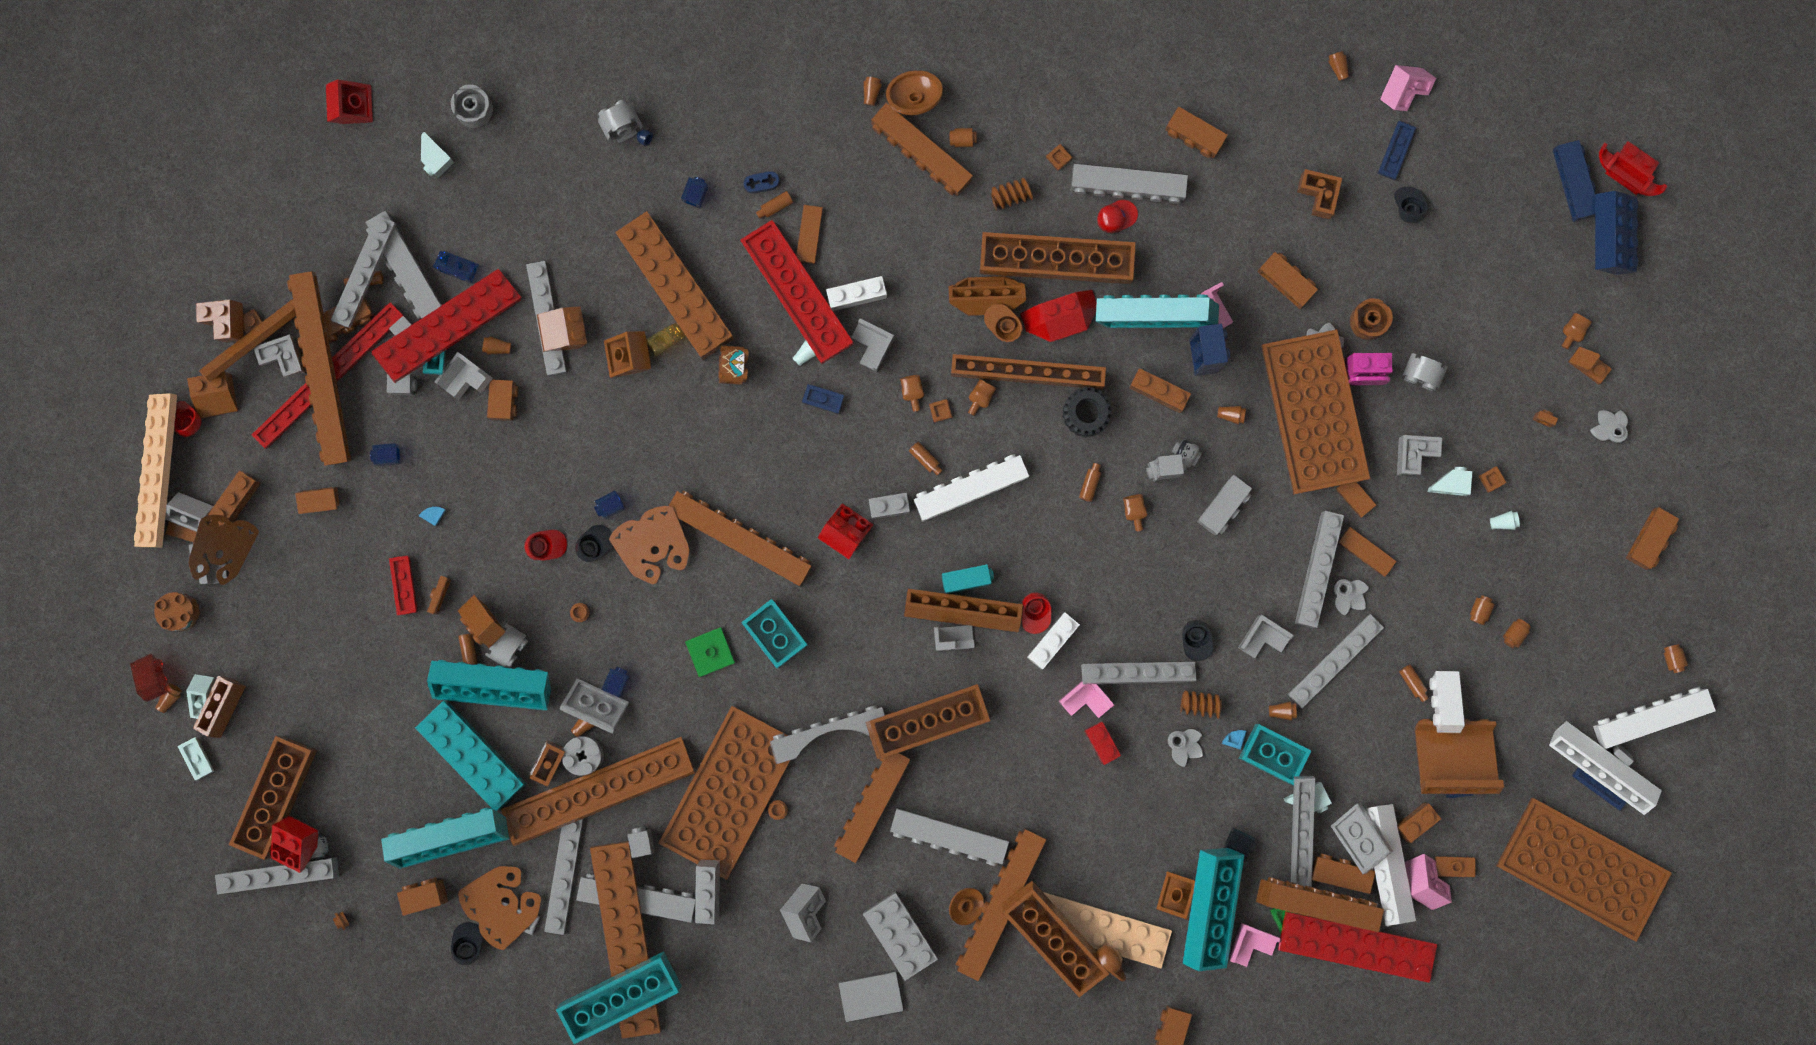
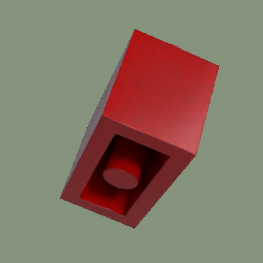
(1102, 743)

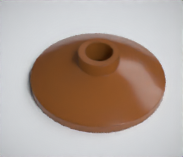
(971, 909)

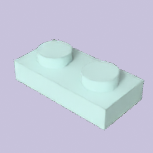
(196, 758)

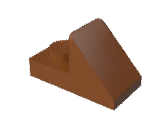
(1589, 364)

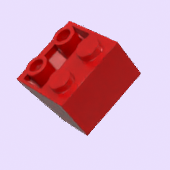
(845, 531)
(293, 843)

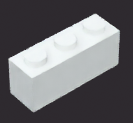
(856, 293)
(1053, 641)
(1447, 702)

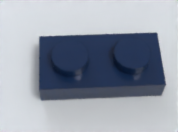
(823, 399)

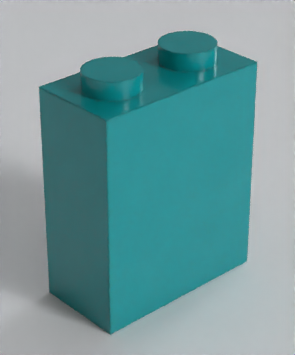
(967, 579)

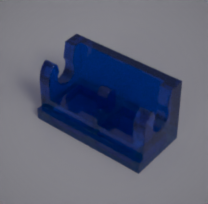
(456, 266)

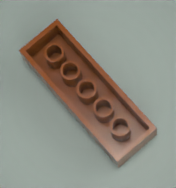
(927, 721)
(272, 795)
(1325, 905)
(1054, 938)

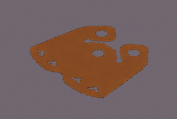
(648, 533)
(225, 537)
(491, 913)

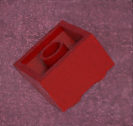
(348, 102)

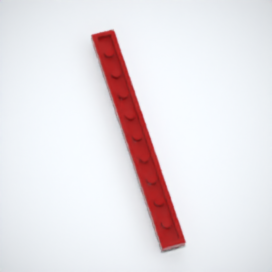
(342, 362)

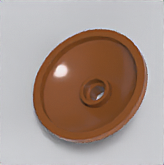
(914, 92)

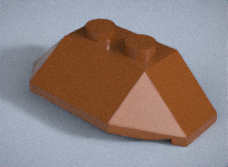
(977, 294)

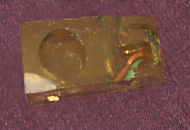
(665, 338)

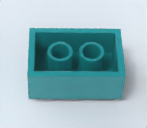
(774, 633)
(1274, 754)

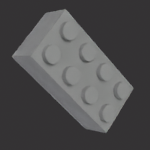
(900, 936)

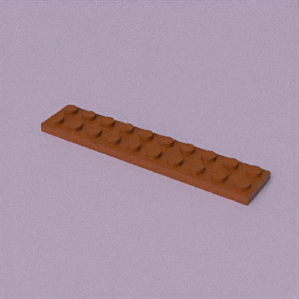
(597, 791)
(623, 924)

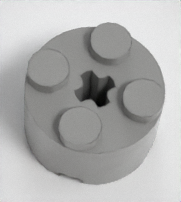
(463, 100)
(619, 122)
(1424, 371)
(506, 646)
(593, 751)

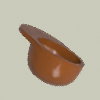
(1003, 322)
(1111, 960)

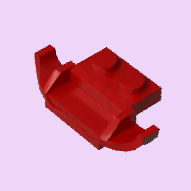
(1631, 169)

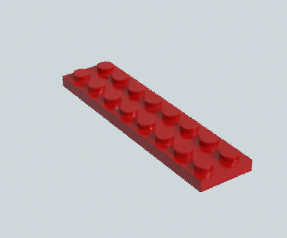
(797, 292)
(446, 325)
(1357, 947)

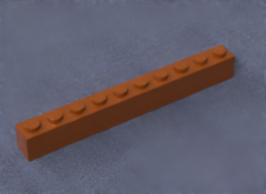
(319, 368)

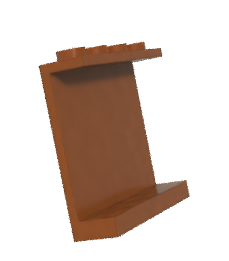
(1457, 760)

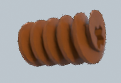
(1011, 193)
(1201, 704)

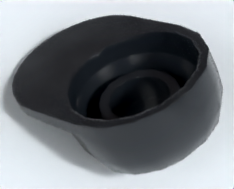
(1411, 204)
(593, 543)
(1197, 640)
(466, 943)

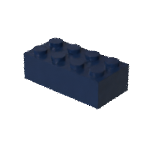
(1616, 233)
(1209, 349)

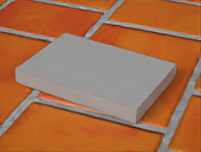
(594, 706)
(1361, 838)
(870, 996)

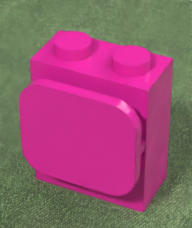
(1368, 368)

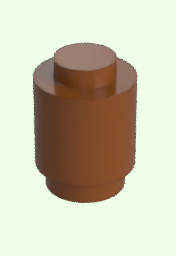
(962, 137)
(1481, 610)
(1516, 633)
(1675, 658)

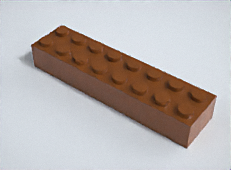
(1057, 258)
(674, 285)

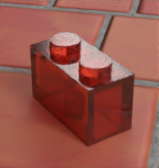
(149, 677)

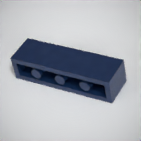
(1575, 180)

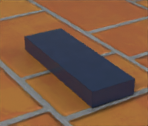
(1396, 150)
(1598, 789)

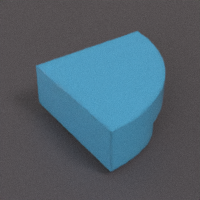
(432, 515)
(1234, 739)

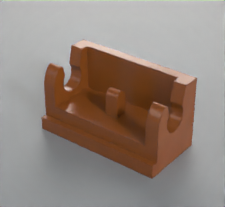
(317, 500)

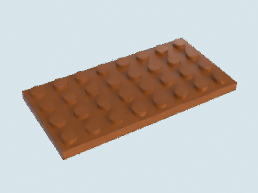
(1315, 412)
(726, 793)
(1583, 869)

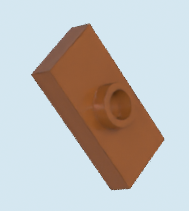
(438, 595)
(1455, 866)

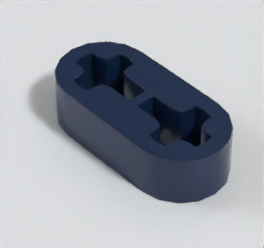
(760, 178)

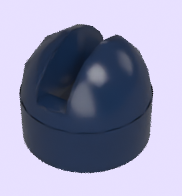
(644, 137)

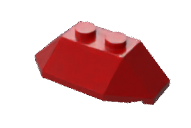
(1061, 316)

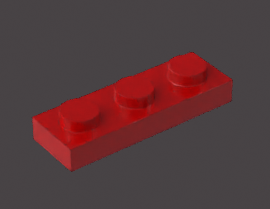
(403, 585)

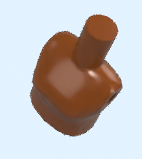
(1575, 330)
(912, 390)
(980, 396)
(1135, 510)

